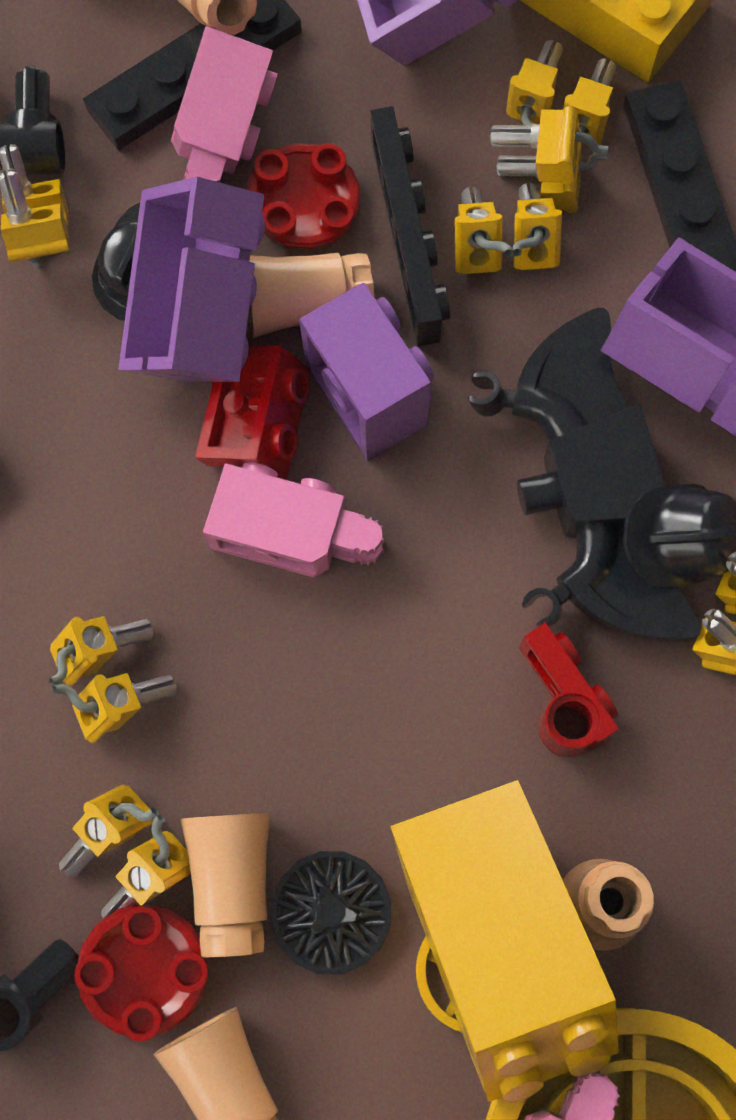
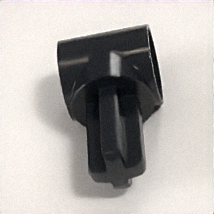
(33, 127)
(36, 986)

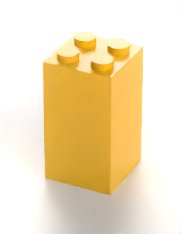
(507, 943)

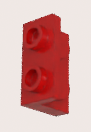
(258, 414)

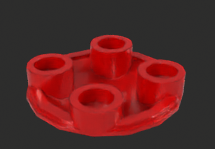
(307, 194)
(141, 971)

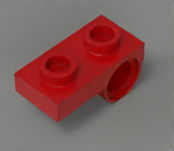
(556, 665)

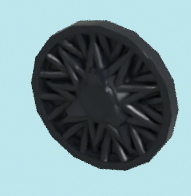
(331, 912)

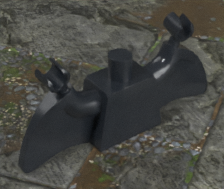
(595, 471)

